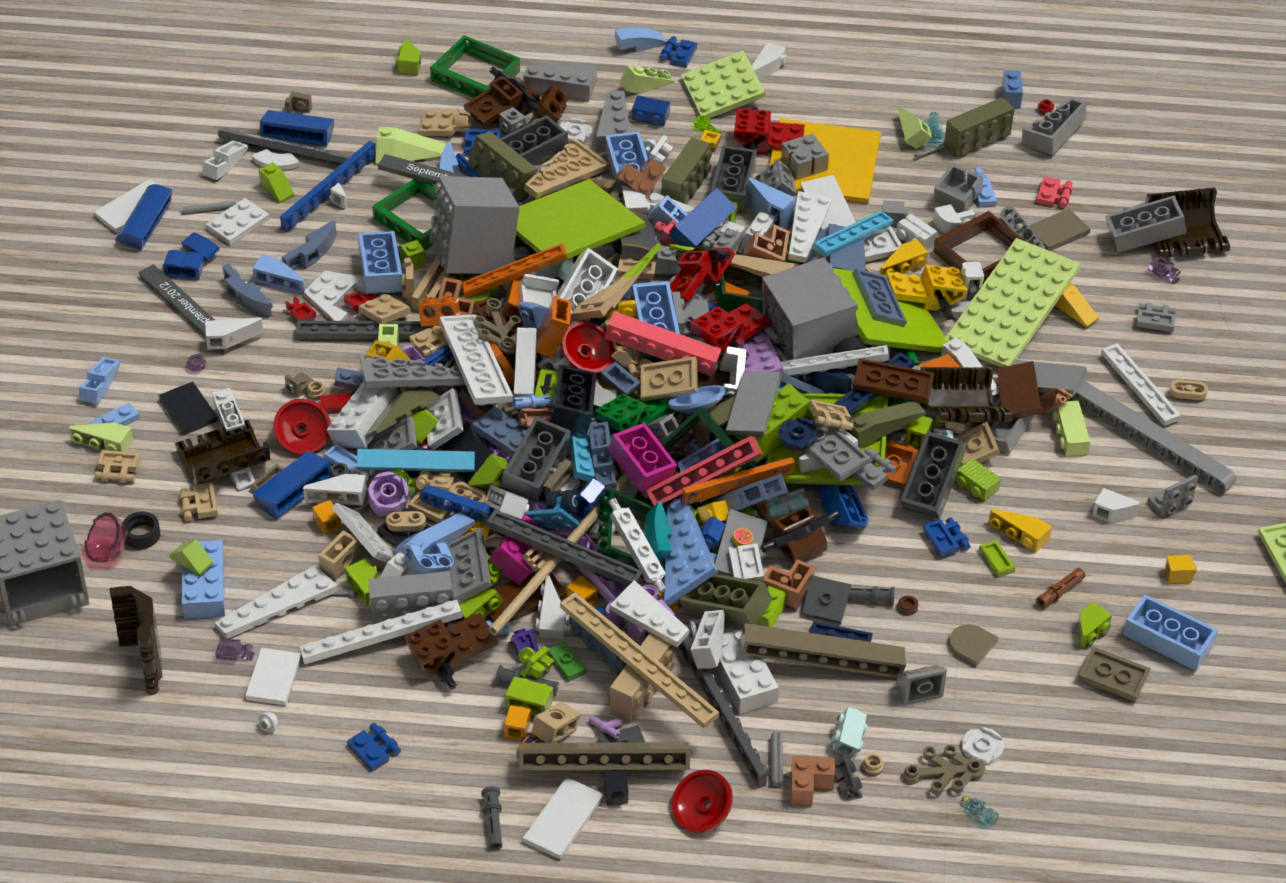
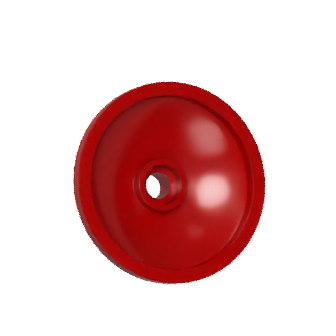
(590, 340)
(305, 415)
(695, 793)

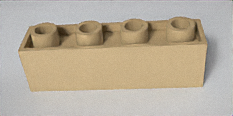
(430, 284)

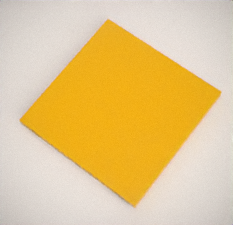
(851, 158)

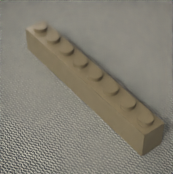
(822, 650)
(605, 756)

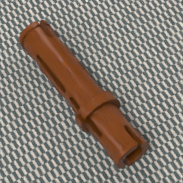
(1045, 598)

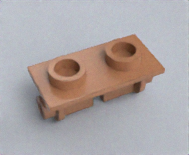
(1054, 399)
(527, 415)

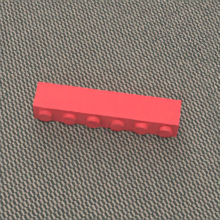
(660, 342)
(706, 470)

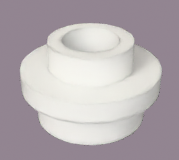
(268, 722)

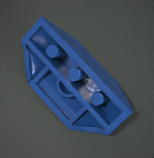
(847, 504)

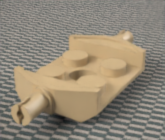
(624, 355)

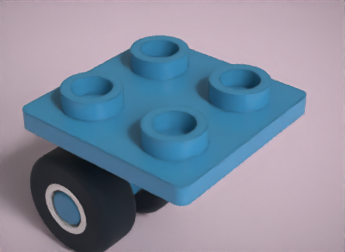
(558, 511)

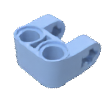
(437, 561)

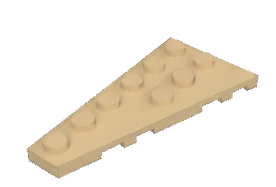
(566, 168)

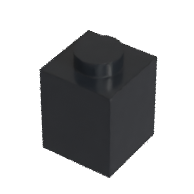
(616, 787)

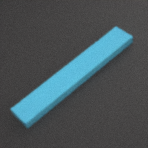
(852, 234)
(415, 460)

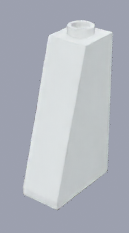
(525, 362)

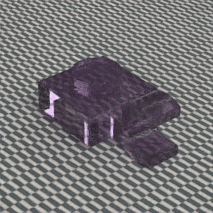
(1164, 267)
(231, 648)

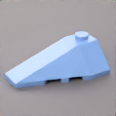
(444, 531)

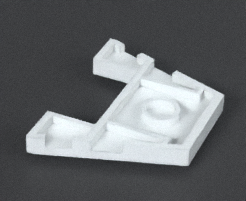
(329, 292)

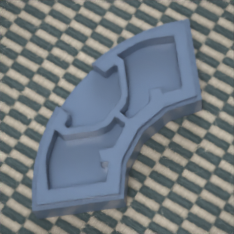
(801, 385)

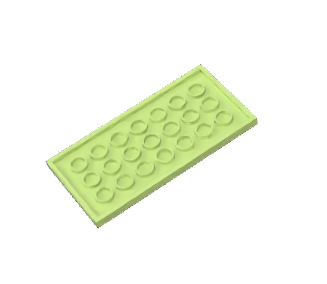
(1013, 302)

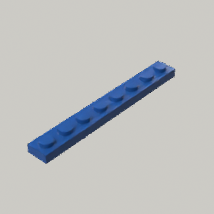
(322, 190)

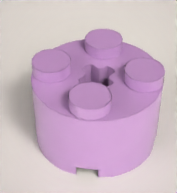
(390, 484)

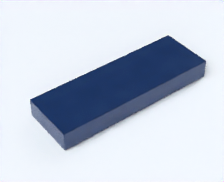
(837, 631)

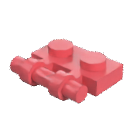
(1049, 189)

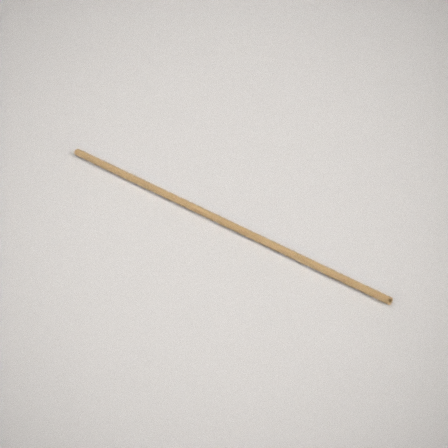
(553, 561)

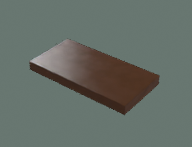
(893, 381)
(1019, 389)
(512, 589)

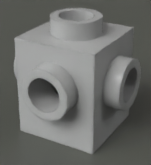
(511, 120)

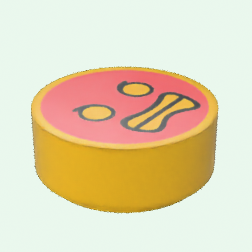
(742, 537)

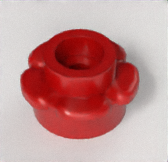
(1045, 106)

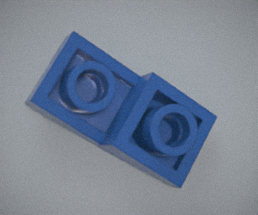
(200, 244)

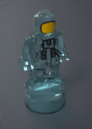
(976, 807)

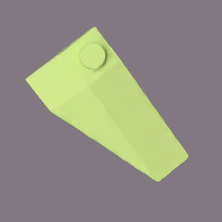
(406, 145)

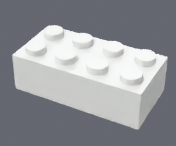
(586, 278)
(359, 415)
(745, 677)

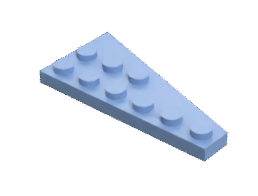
(690, 558)

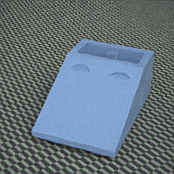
(772, 202)

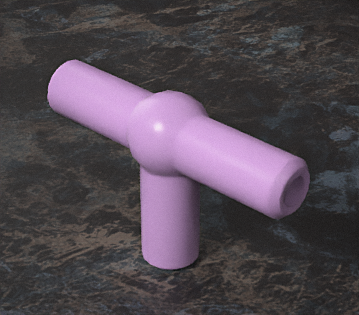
(607, 727)

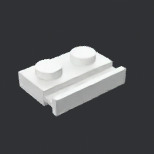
(746, 562)

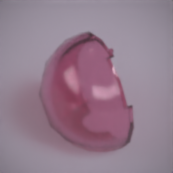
(106, 538)

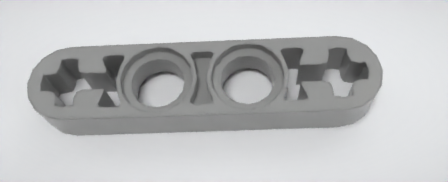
(1024, 230)

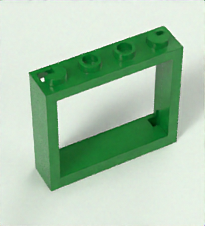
(441, 75)
(384, 216)

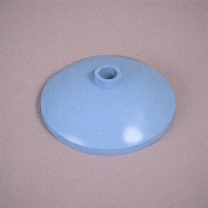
(706, 397)

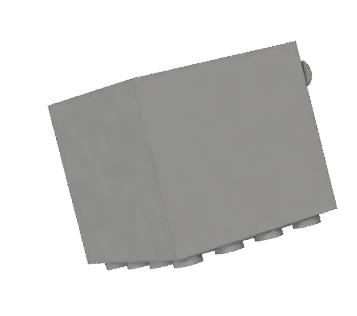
(473, 224)
(809, 310)
(39, 564)

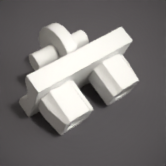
(654, 149)

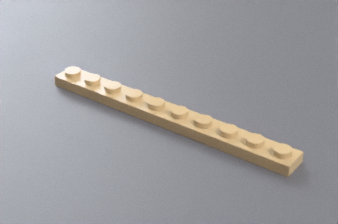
(639, 660)

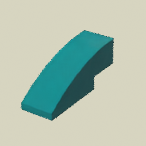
(658, 532)

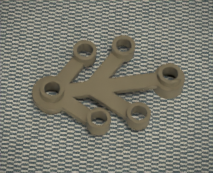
(505, 344)
(946, 769)

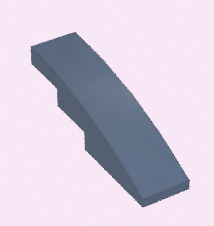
(618, 379)
(602, 458)

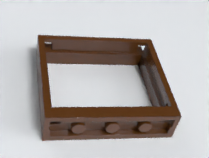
(986, 221)

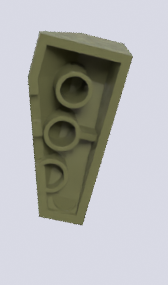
(402, 406)
(881, 422)

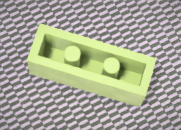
(1072, 429)

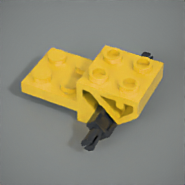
(935, 288)

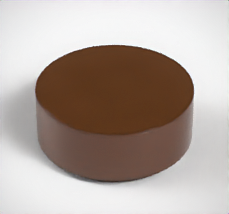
(908, 605)

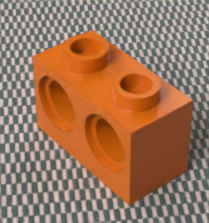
(438, 306)

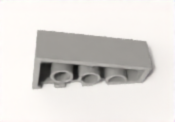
(613, 118)

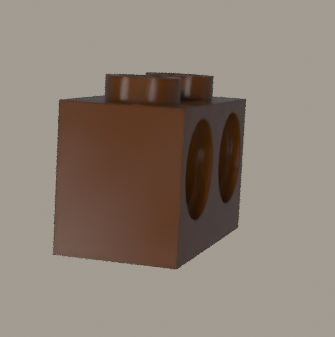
(552, 104)

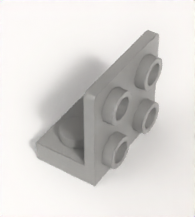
(778, 177)
(687, 309)
(1174, 496)

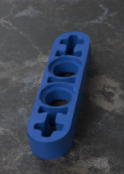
(437, 497)

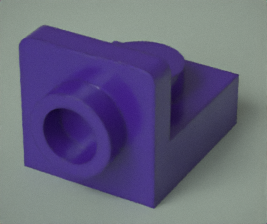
(524, 639)

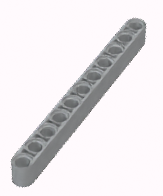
(1154, 438)

